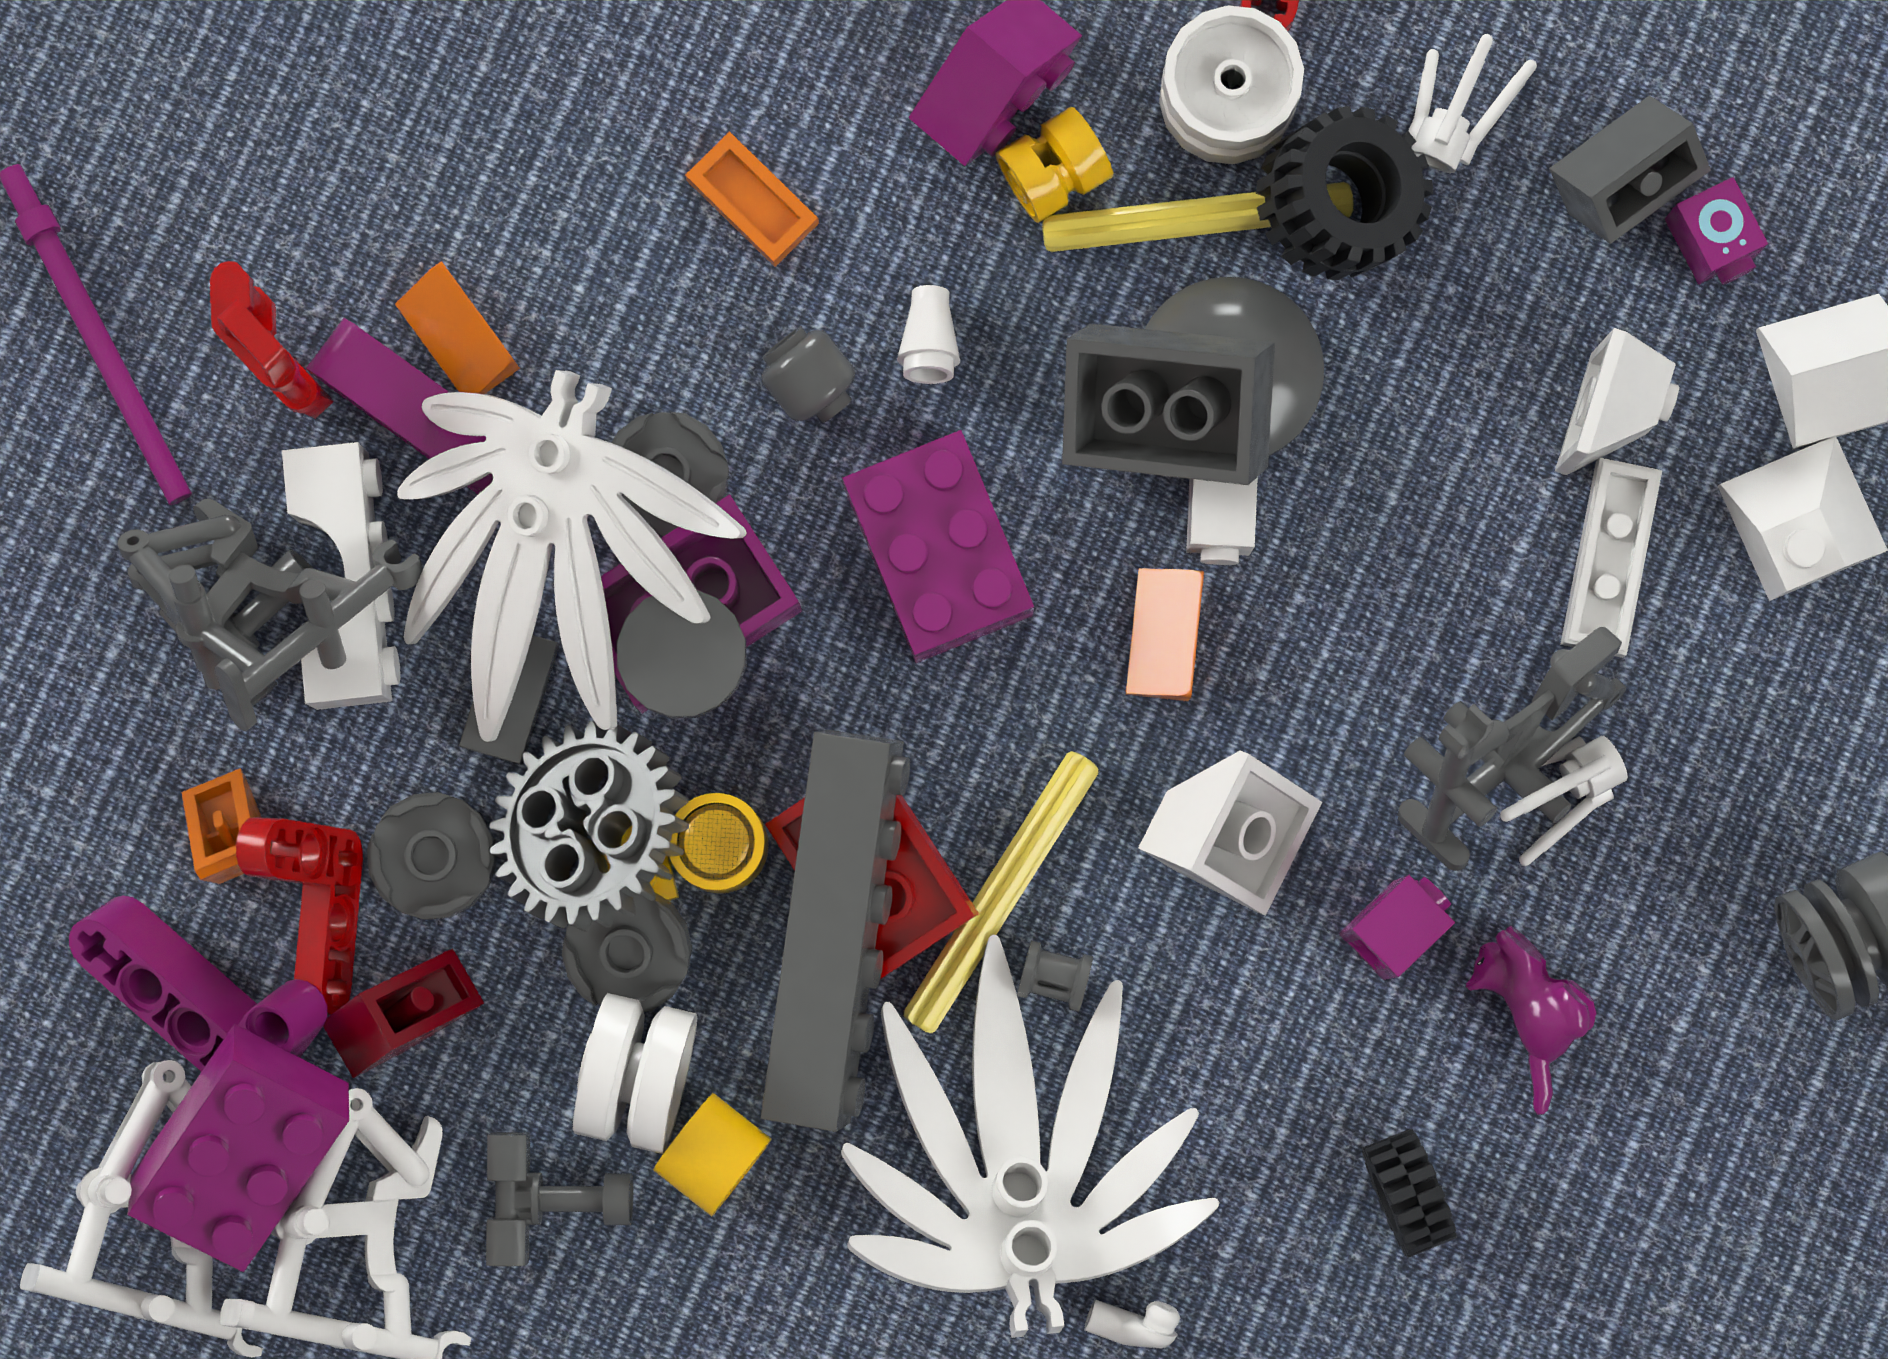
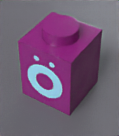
(1717, 233)

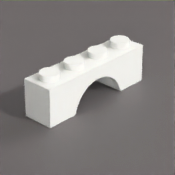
(335, 493)

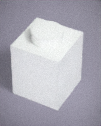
(1221, 520)

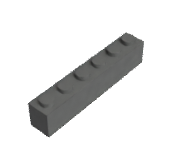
(834, 930)

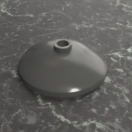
(1256, 312)

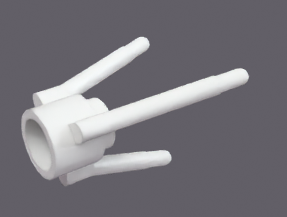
(1445, 134)
(1589, 771)

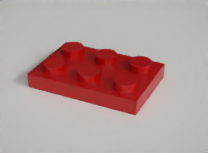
(925, 892)

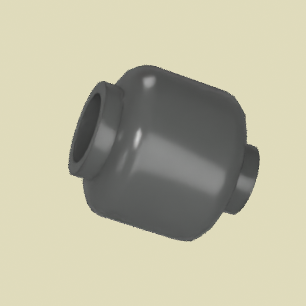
(808, 375)

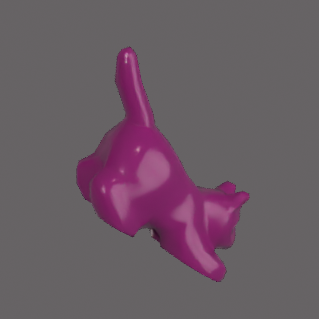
(1544, 1009)

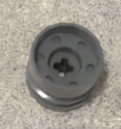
(1842, 940)

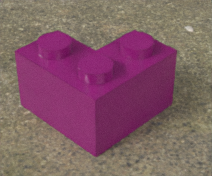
(991, 74)

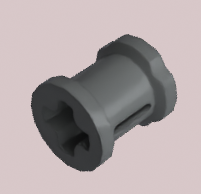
(1055, 976)

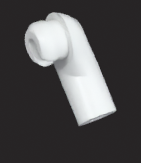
(1131, 1329)

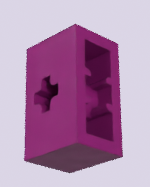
(1399, 925)

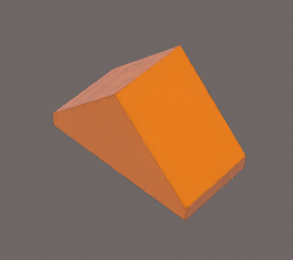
(213, 822)

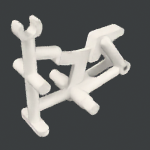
(108, 1190)
(309, 1218)

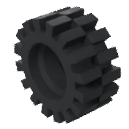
(1409, 1193)

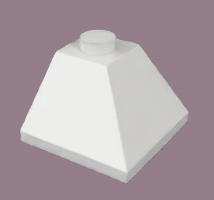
(1618, 400)
(1802, 518)
(1233, 829)

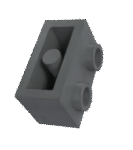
(1630, 169)

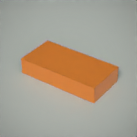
(752, 199)

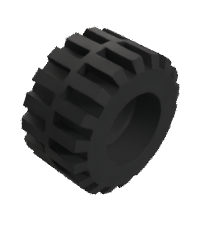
(1384, 174)

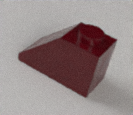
(402, 1012)

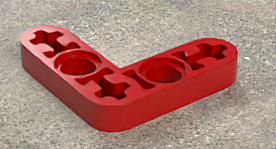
(330, 869)

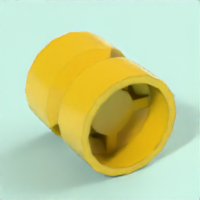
(1076, 162)

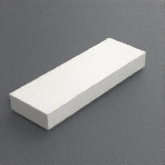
(1612, 551)

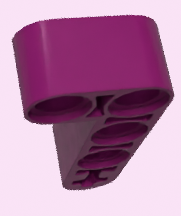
(386, 391)
(181, 990)

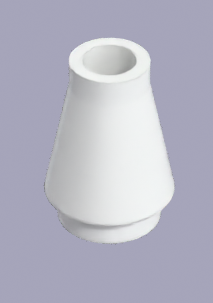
(929, 338)

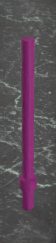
(40, 229)

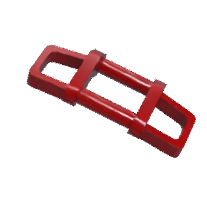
(247, 325)

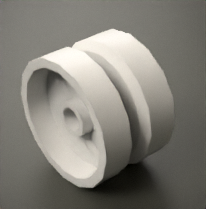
(1245, 51)
(624, 1071)

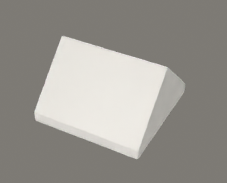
(1830, 369)

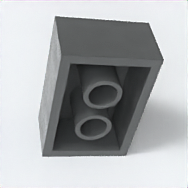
(1168, 403)

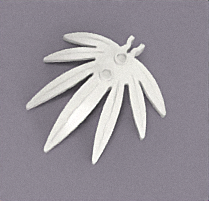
(542, 490)
(1018, 1215)

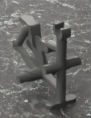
(202, 616)
(1509, 749)

